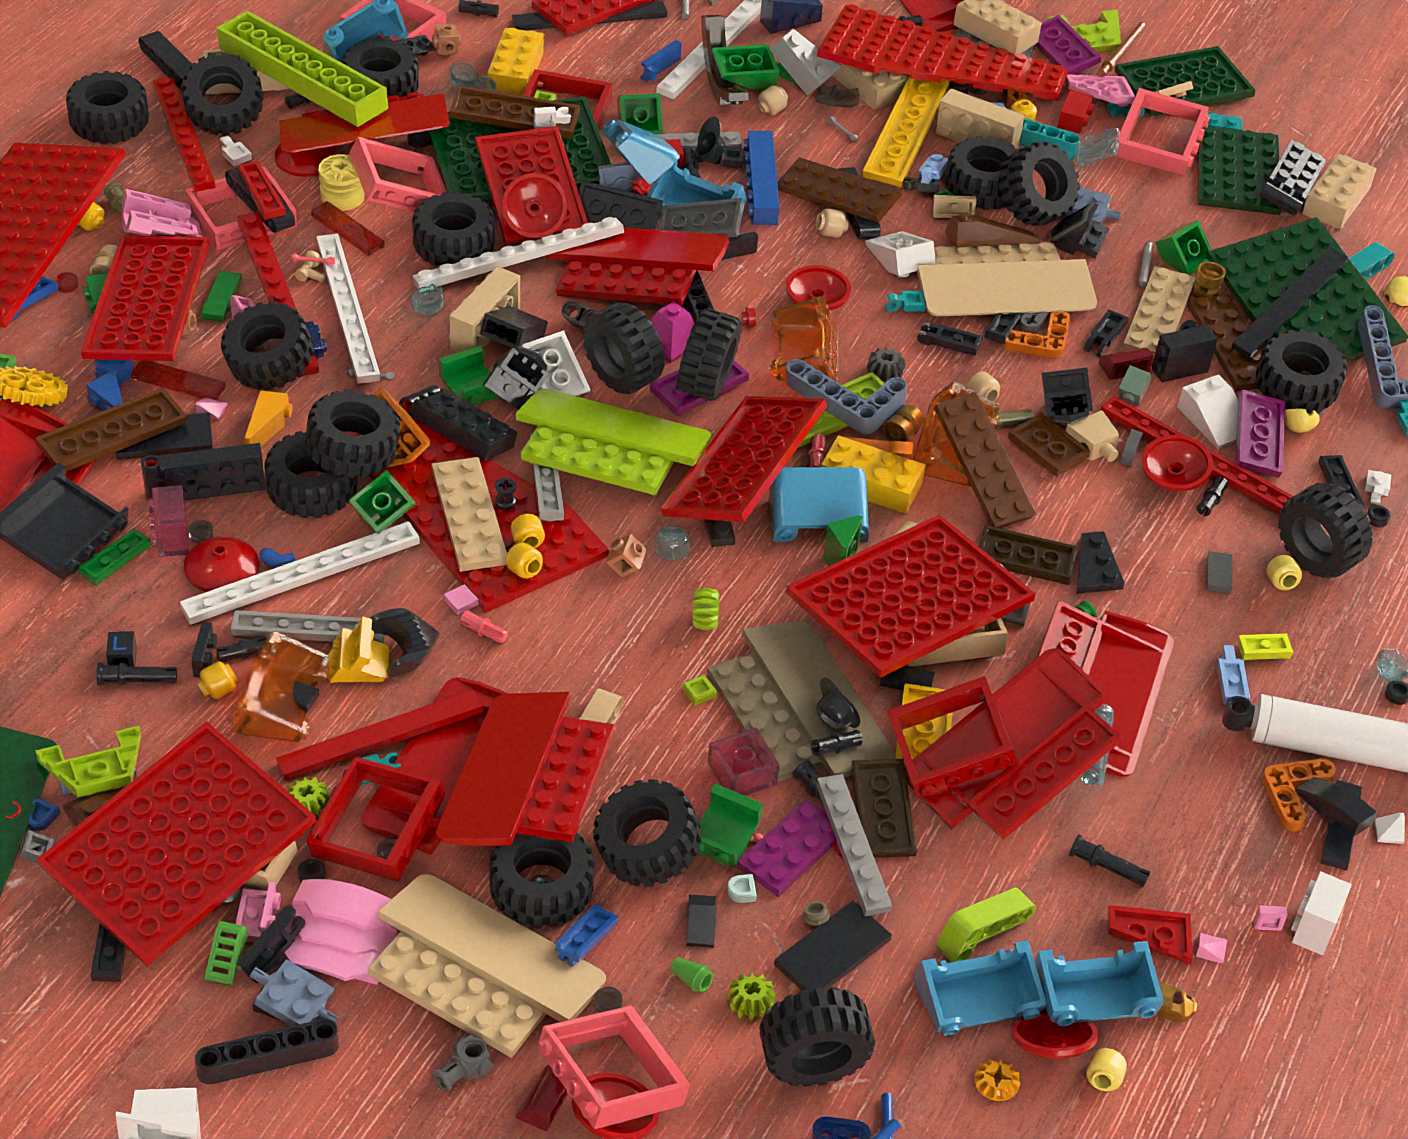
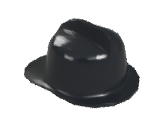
(710, 143)
(835, 708)

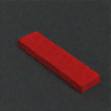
(261, 190)

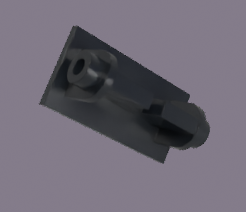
(420, 44)

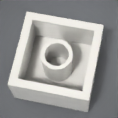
(1319, 912)

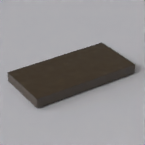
(1030, 554)
(884, 806)

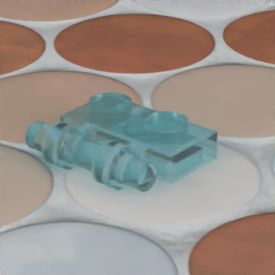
(1098, 146)

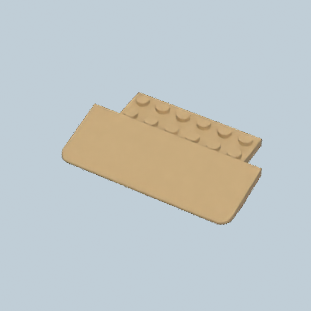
(1005, 281)
(478, 966)

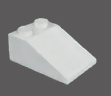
(902, 252)
(562, 365)
(1212, 409)

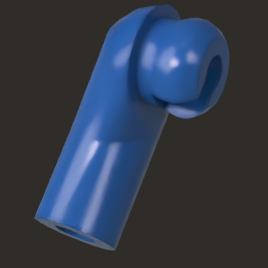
(274, 559)

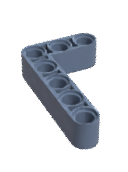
(1379, 360)
(848, 407)

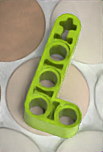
(983, 921)

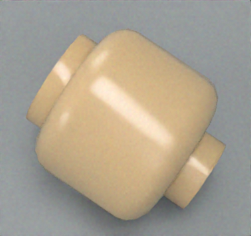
(772, 100)
(831, 223)
(984, 385)

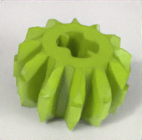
(706, 608)
(310, 794)
(751, 996)

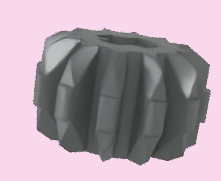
(886, 364)

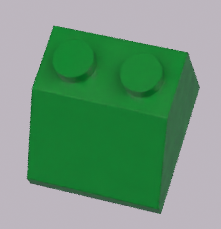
(641, 111)
(1184, 247)
(381, 502)

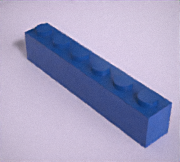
(761, 178)

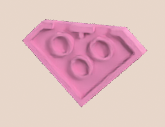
(1108, 88)

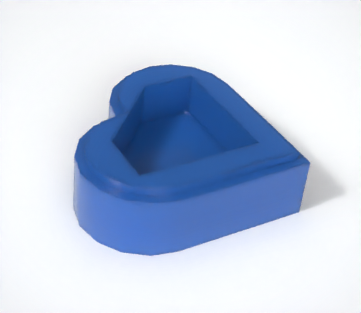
(43, 816)

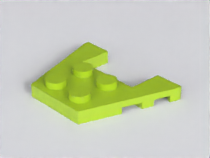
(1103, 35)
(97, 770)

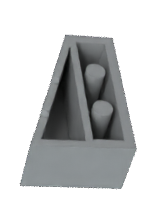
(801, 61)

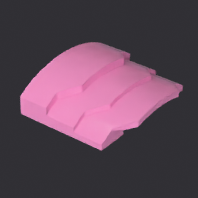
(156, 215)
(340, 929)

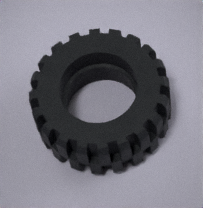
(385, 63)
(219, 70)
(107, 107)
(975, 170)
(1059, 181)
(453, 228)
(623, 348)
(1307, 353)
(709, 354)
(276, 365)
(352, 453)
(304, 494)
(1342, 519)
(656, 859)
(540, 902)
(816, 1036)

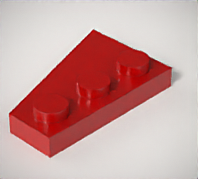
(1163, 930)

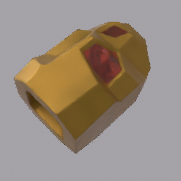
(1176, 1005)

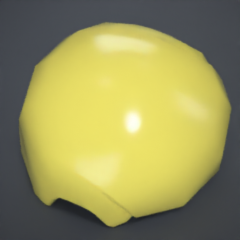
(1398, 290)
(1299, 421)

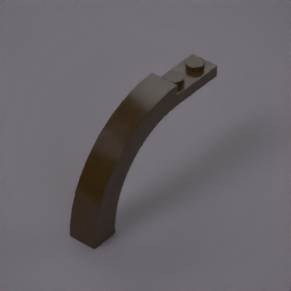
(712, 37)

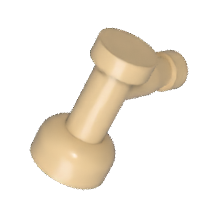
(306, 271)

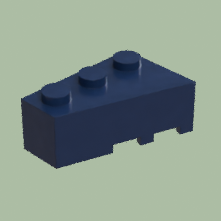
(789, 14)

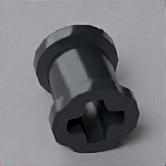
(501, 493)

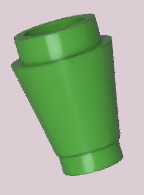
(693, 974)

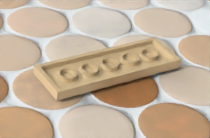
(1159, 308)
(469, 514)

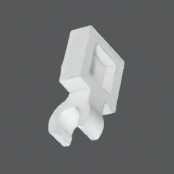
(548, 117)
(234, 152)
(1378, 484)

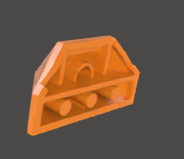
(411, 438)

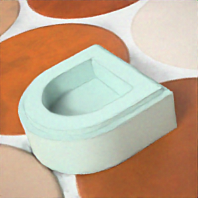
(742, 889)

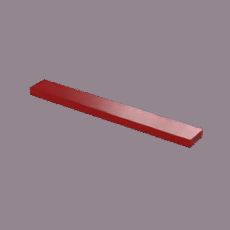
(379, 735)

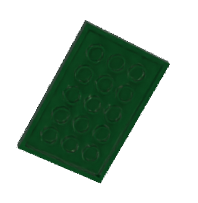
(1209, 70)
(1235, 169)

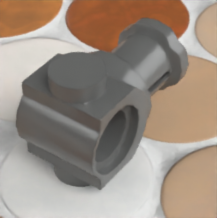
(463, 1065)

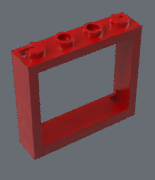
(574, 86)
(940, 705)
(411, 835)

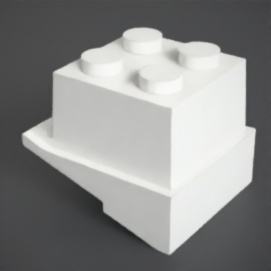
(161, 1115)

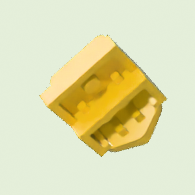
(357, 656)

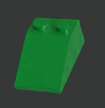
(747, 65)

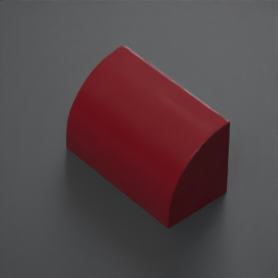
(1117, 364)
(543, 1100)

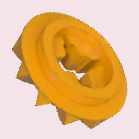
(985, 1079)

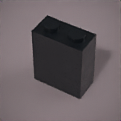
(512, 326)
(1184, 353)

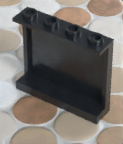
(59, 523)

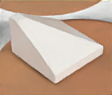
(1390, 828)

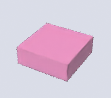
(460, 599)
(1270, 917)

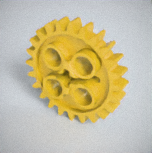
(31, 386)

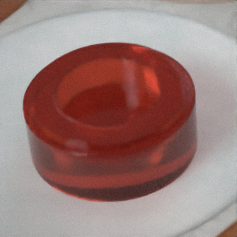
(67, 282)

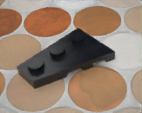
(1097, 565)

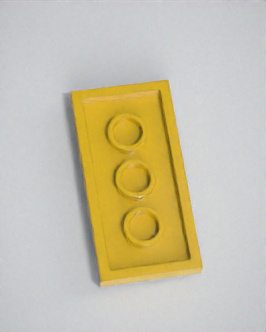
(923, 734)

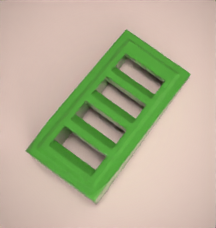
(216, 951)

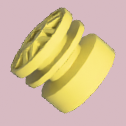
(340, 182)

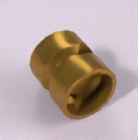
(1208, 280)
(904, 424)

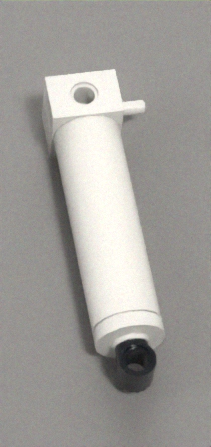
(1321, 730)

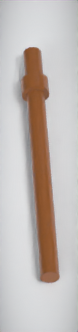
(1109, 63)

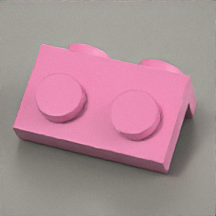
(257, 910)

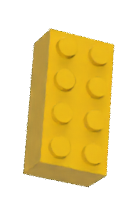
(515, 60)
(889, 477)

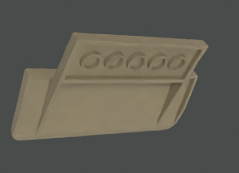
(780, 693)

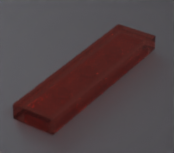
(347, 228)
(178, 380)

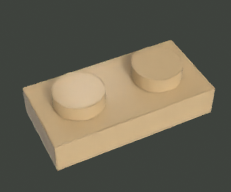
(1178, 90)
(947, 206)

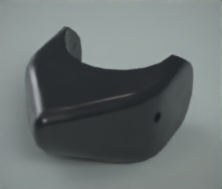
(412, 635)

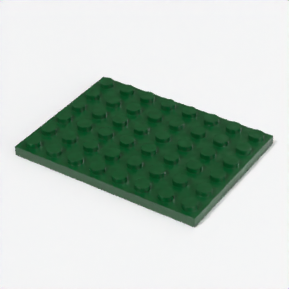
(461, 164)
(1269, 263)

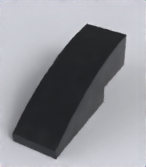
(1337, 805)

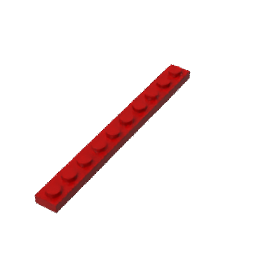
(184, 134)
(268, 267)
(1237, 476)

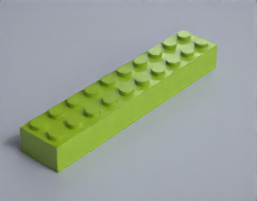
(303, 68)

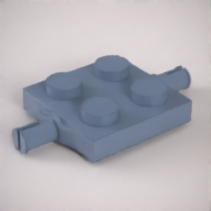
(620, 176)
(1088, 196)
(293, 995)

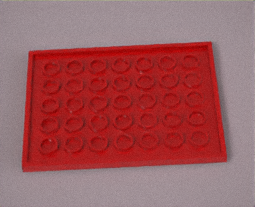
(910, 595)
(176, 842)

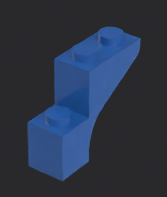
(110, 375)

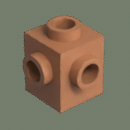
(446, 39)
(626, 555)

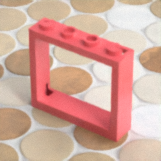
(414, 10)
(367, 151)
(1156, 157)
(227, 234)
(624, 1021)

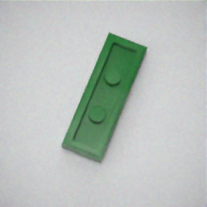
(220, 296)
(114, 556)

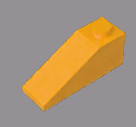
(268, 417)

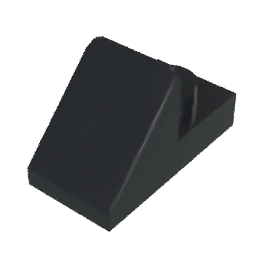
(701, 921)

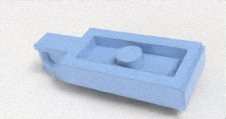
(933, 168)
(1232, 675)

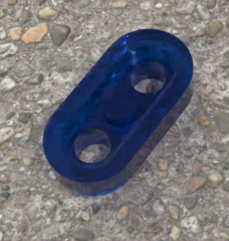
(318, 343)
(840, 1128)

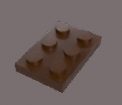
(1049, 444)

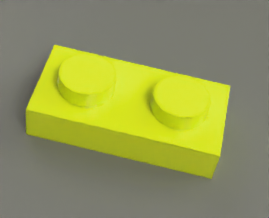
(1264, 646)

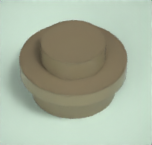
(816, 913)

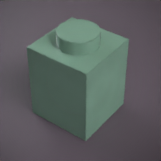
(1134, 385)

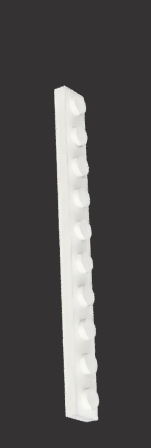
(695, 61)
(512, 255)
(348, 310)
(298, 573)

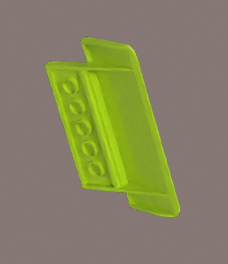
(607, 441)

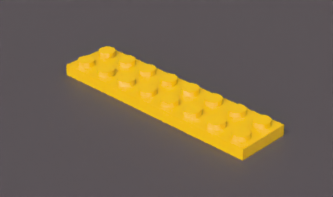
(905, 131)

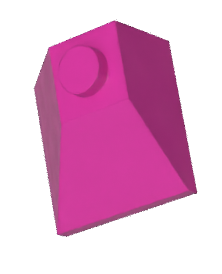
(674, 329)

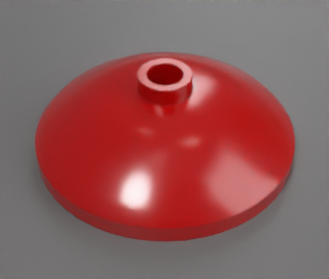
(304, 162)
(539, 191)
(818, 281)
(1177, 463)
(220, 562)
(1051, 1041)
(611, 1087)

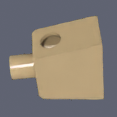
(1097, 435)

